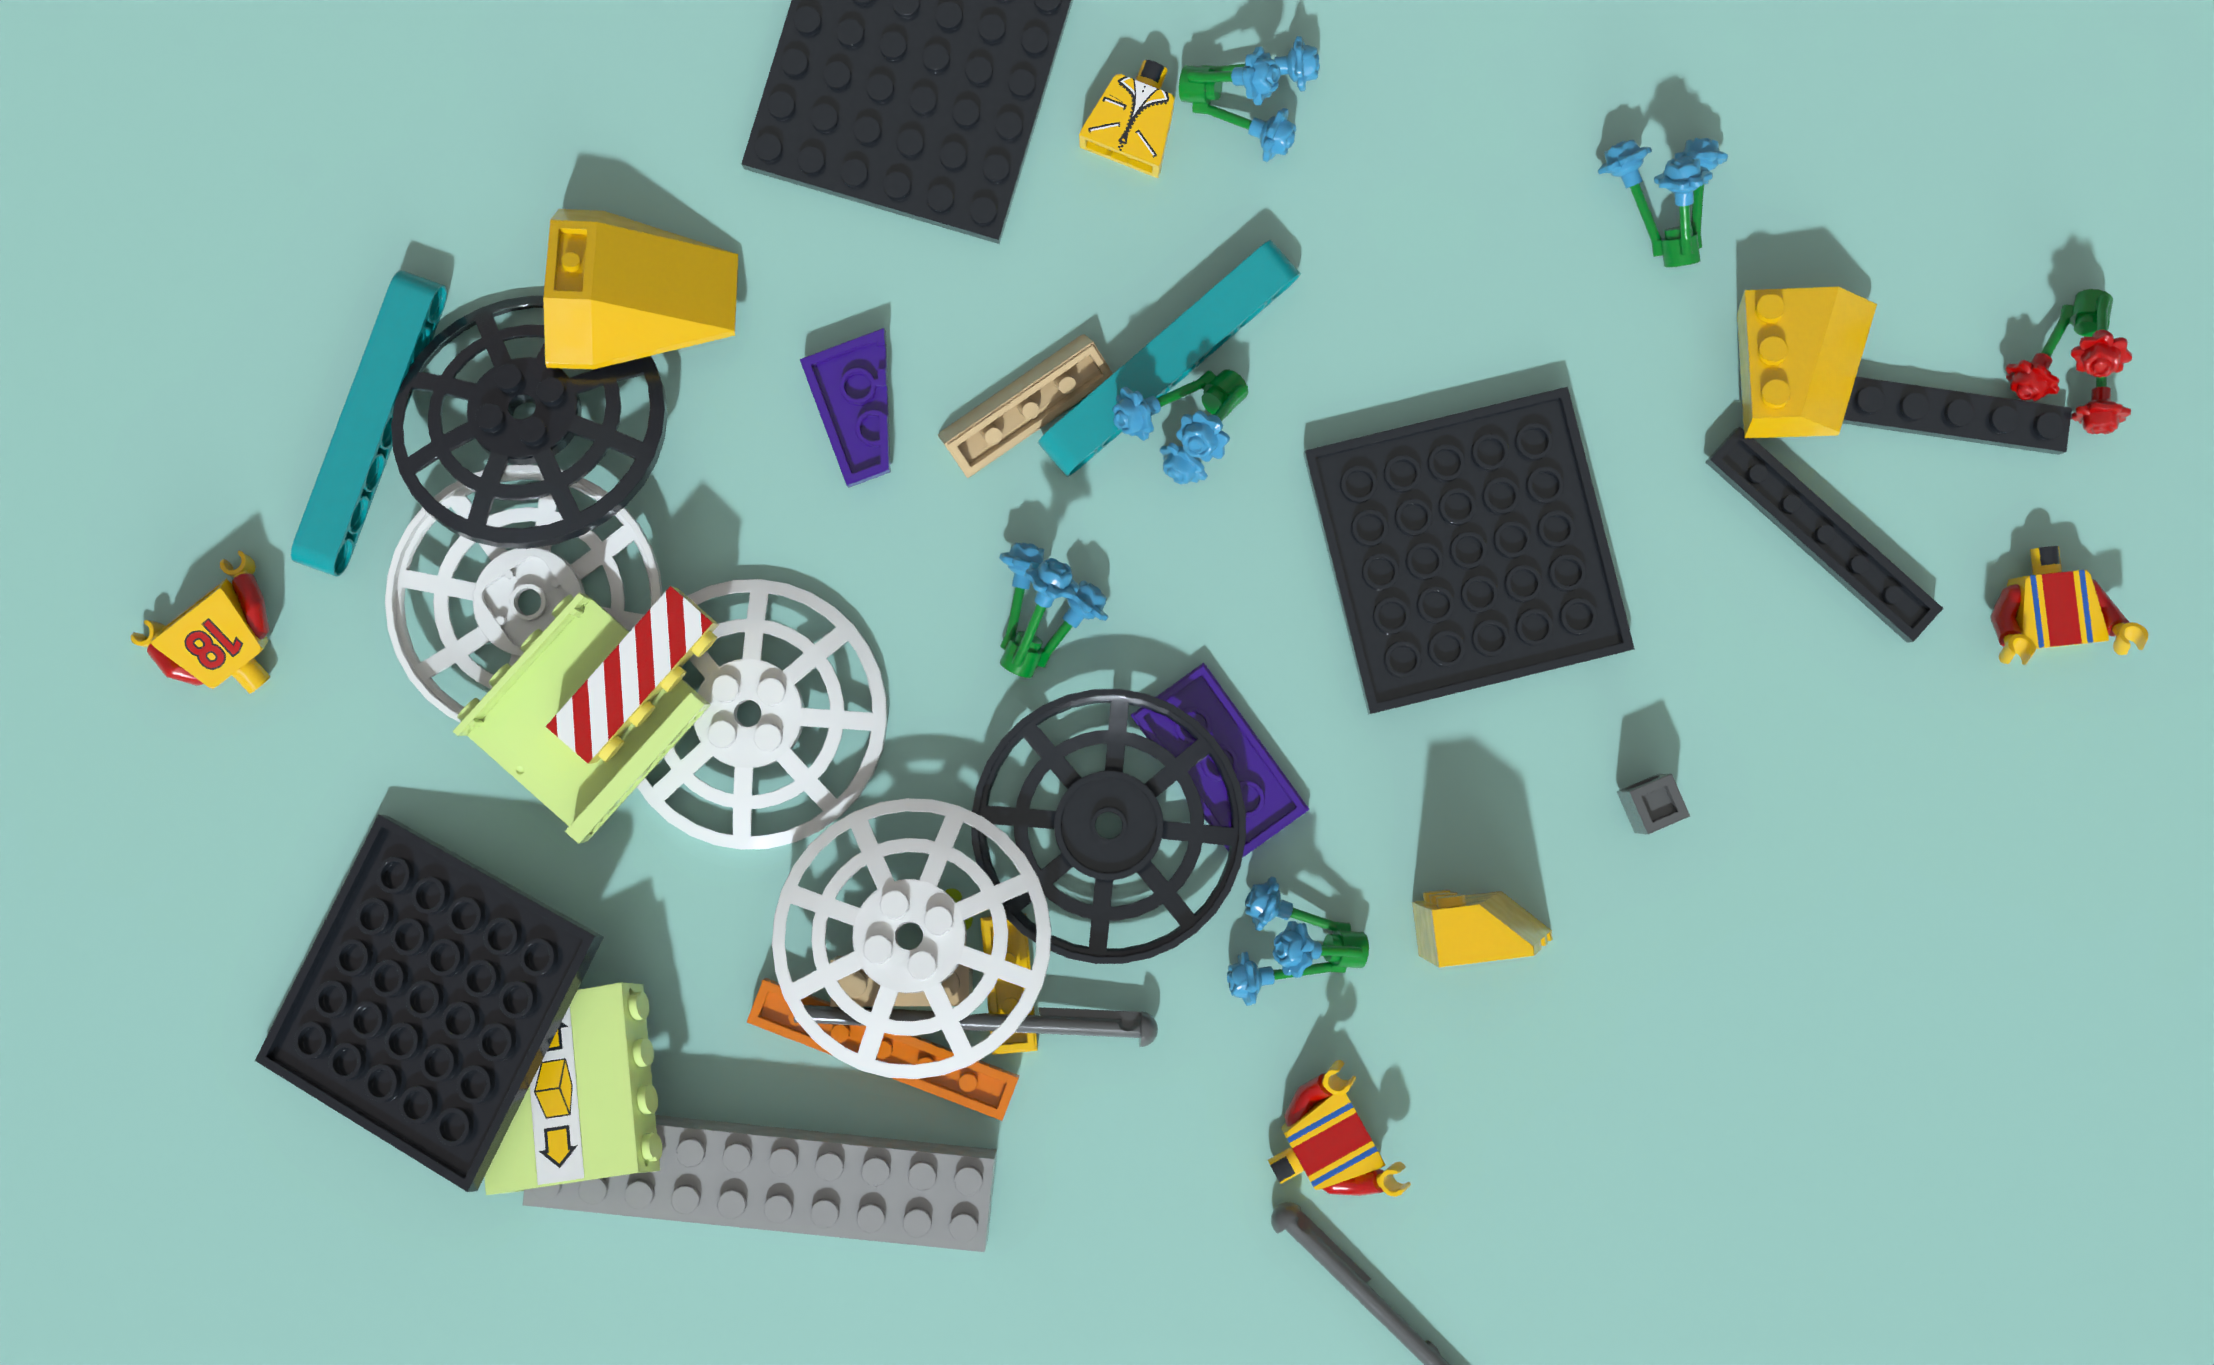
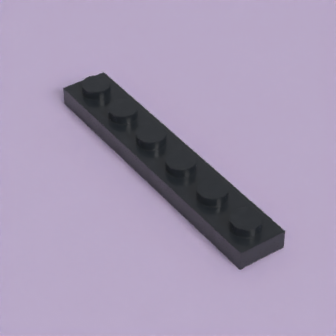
(1959, 416)
(1824, 535)

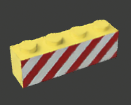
(633, 676)

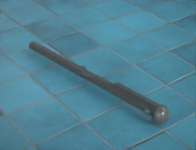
(1051, 1021)
(1290, 1218)

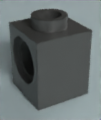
(1653, 803)

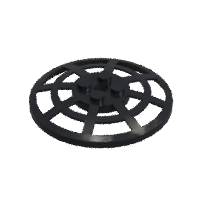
(528, 439)
(1141, 824)

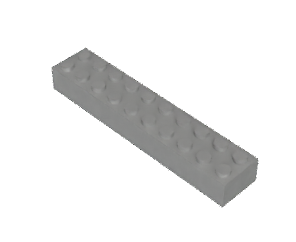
(800, 1185)

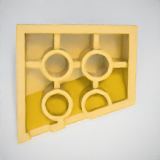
(1799, 358)
(1475, 928)

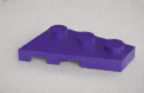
(853, 404)

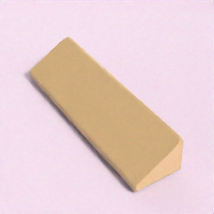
(1025, 405)

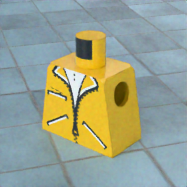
(1132, 120)

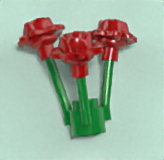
(2097, 355)

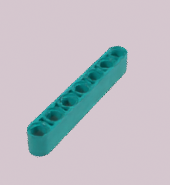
(1172, 354)
(364, 427)

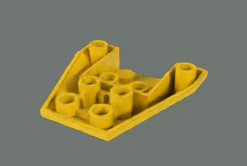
(630, 291)

